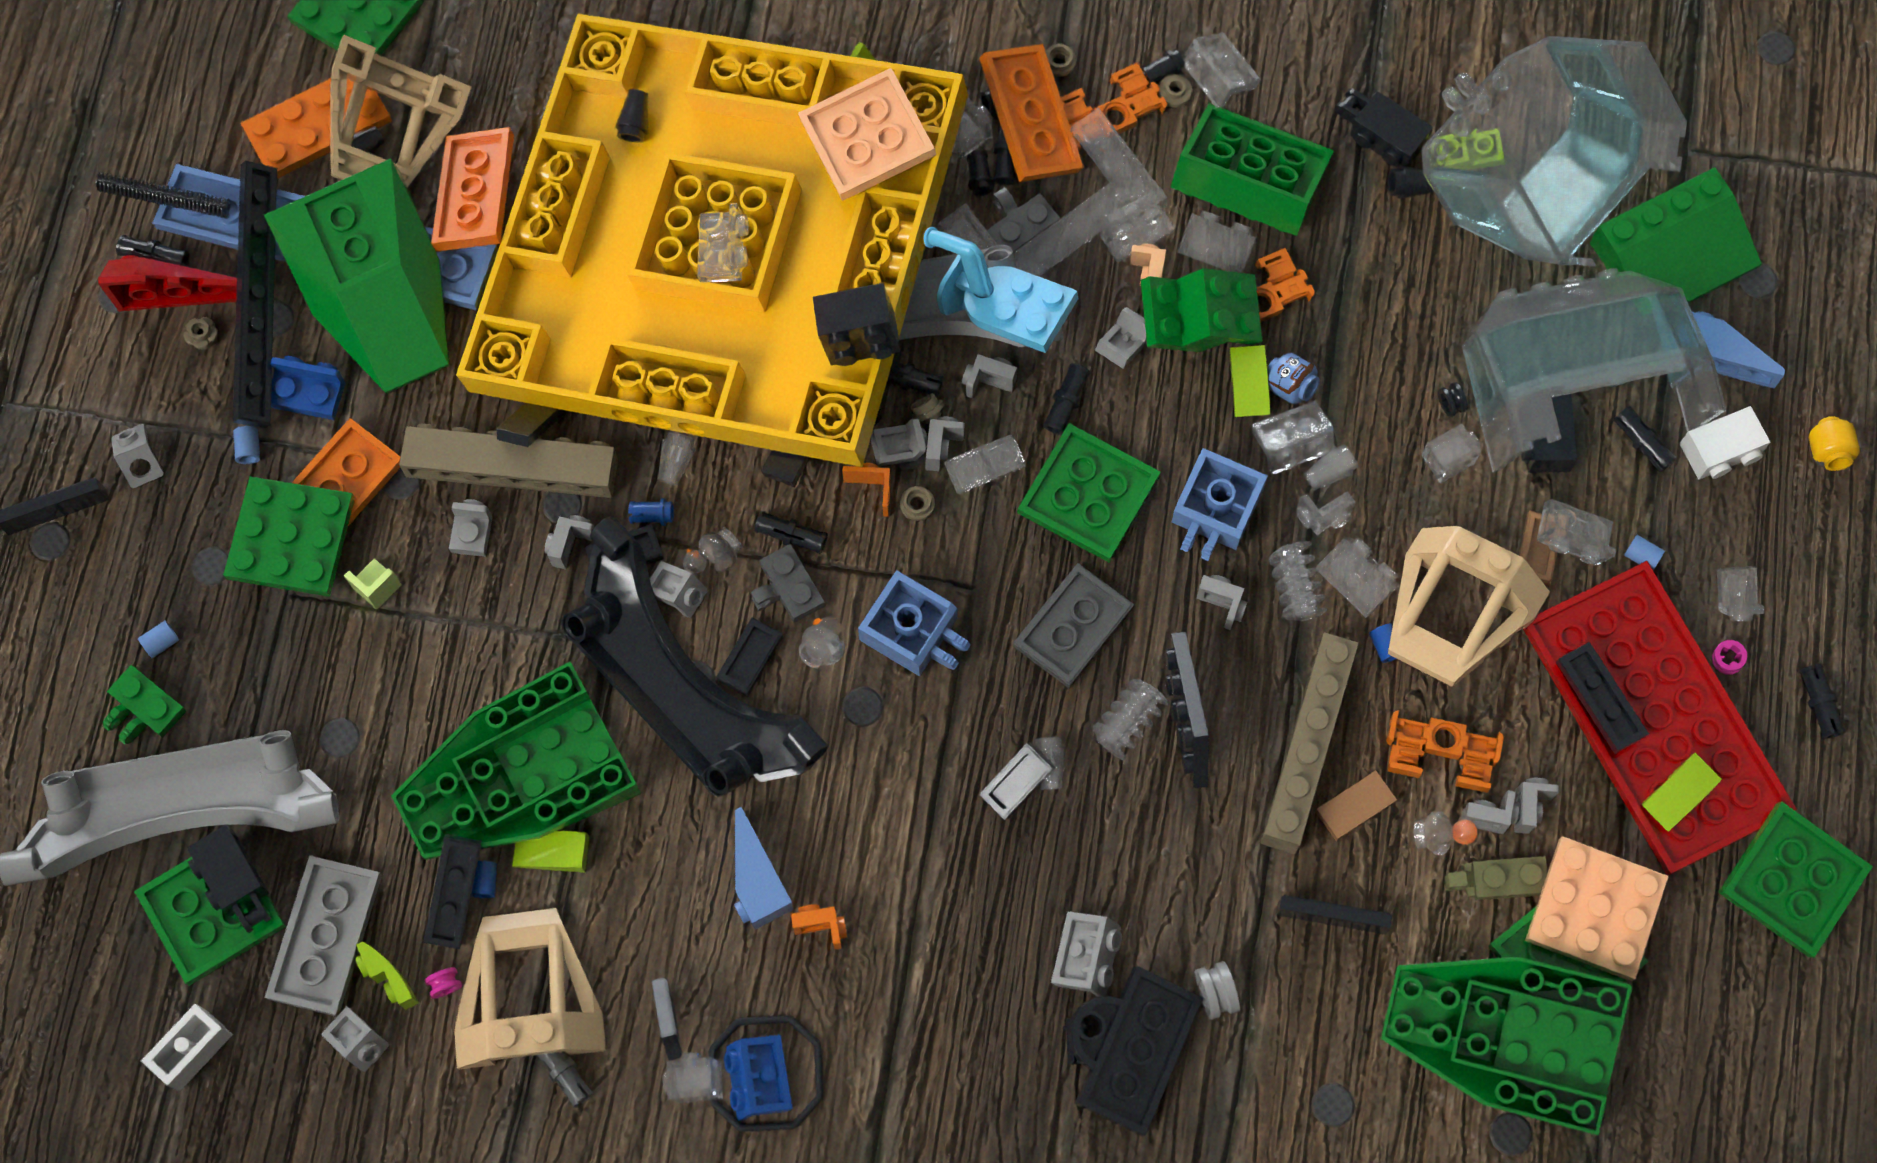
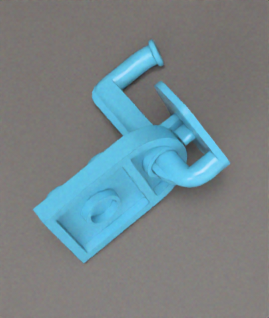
(1001, 297)

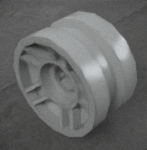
(1217, 990)

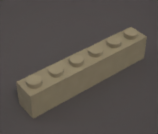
(485, 460)
(1309, 743)

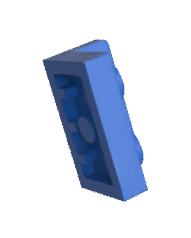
(306, 387)
(757, 1076)

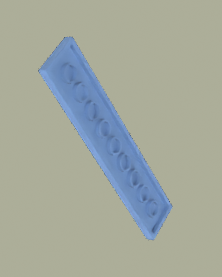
(462, 270)

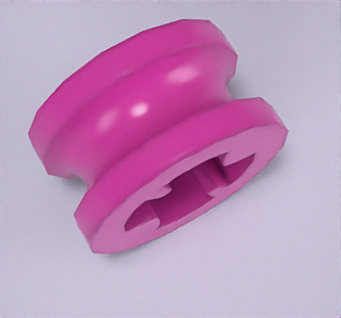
(1734, 667)
(443, 982)

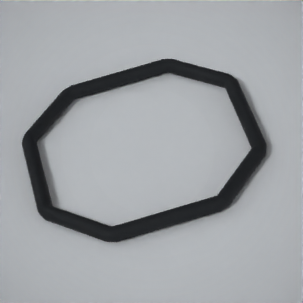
(818, 1073)

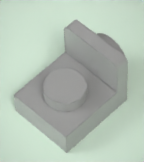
(939, 434)
(470, 528)
(677, 588)
(1530, 809)
(1489, 818)
(355, 1039)

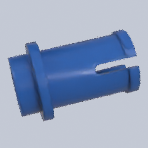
(652, 512)

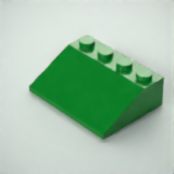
(1251, 169)
(1682, 237)

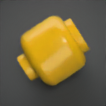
(1834, 443)

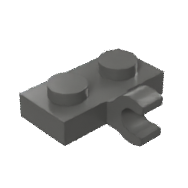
(1020, 223)
(789, 584)

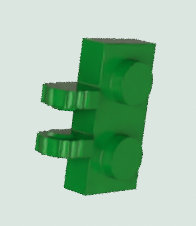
(146, 702)

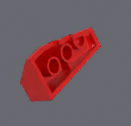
(154, 284)

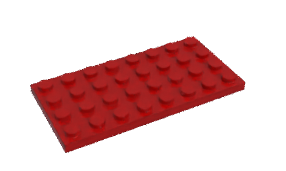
(1679, 705)

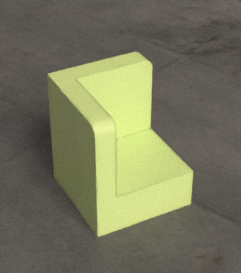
(374, 583)

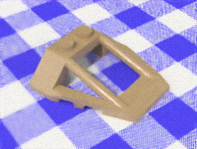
(422, 92)
(1515, 589)
(533, 1034)

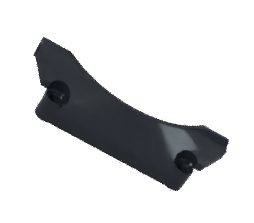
(637, 653)

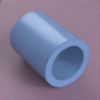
(246, 445)
(1643, 550)
(158, 639)

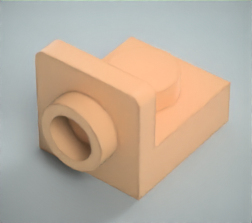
(1150, 258)

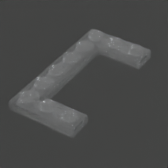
(1127, 183)

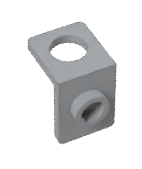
(134, 445)

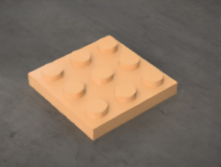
(867, 134)
(1596, 908)

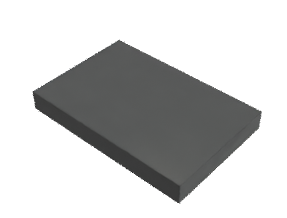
(1073, 625)

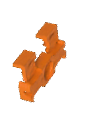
(1133, 95)
(1282, 281)
(1474, 748)

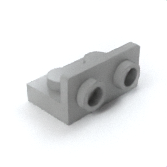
(1087, 953)

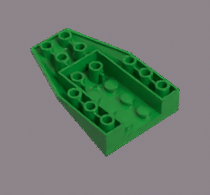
(369, 273)
(517, 769)
(1513, 1034)

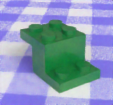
(1201, 310)

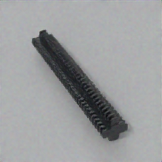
(163, 195)

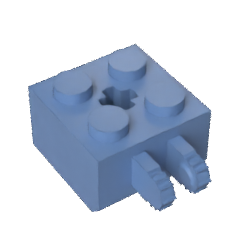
(1217, 520)
(915, 645)

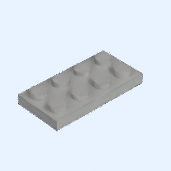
(323, 936)

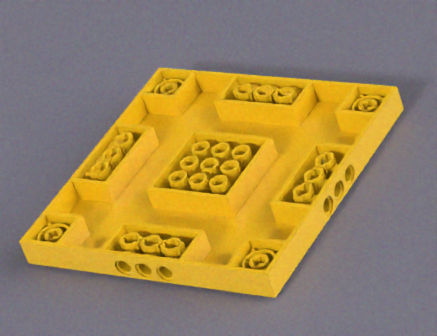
(600, 254)

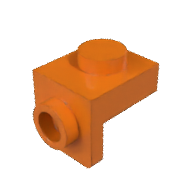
(812, 919)

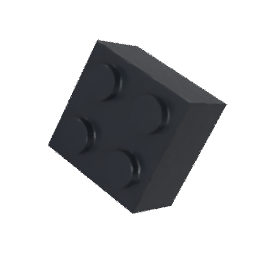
(856, 324)

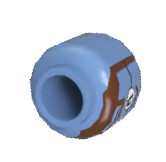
(1292, 378)

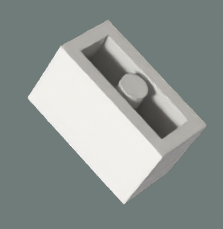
(1724, 443)
(186, 1047)

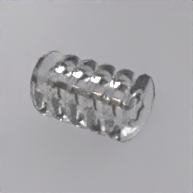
(1295, 582)
(1127, 717)

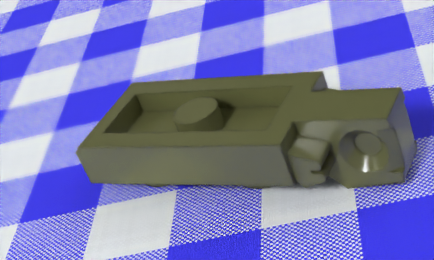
(1500, 878)

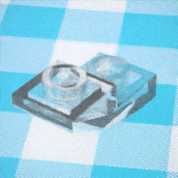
(985, 464)

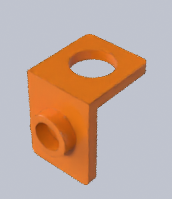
(870, 474)

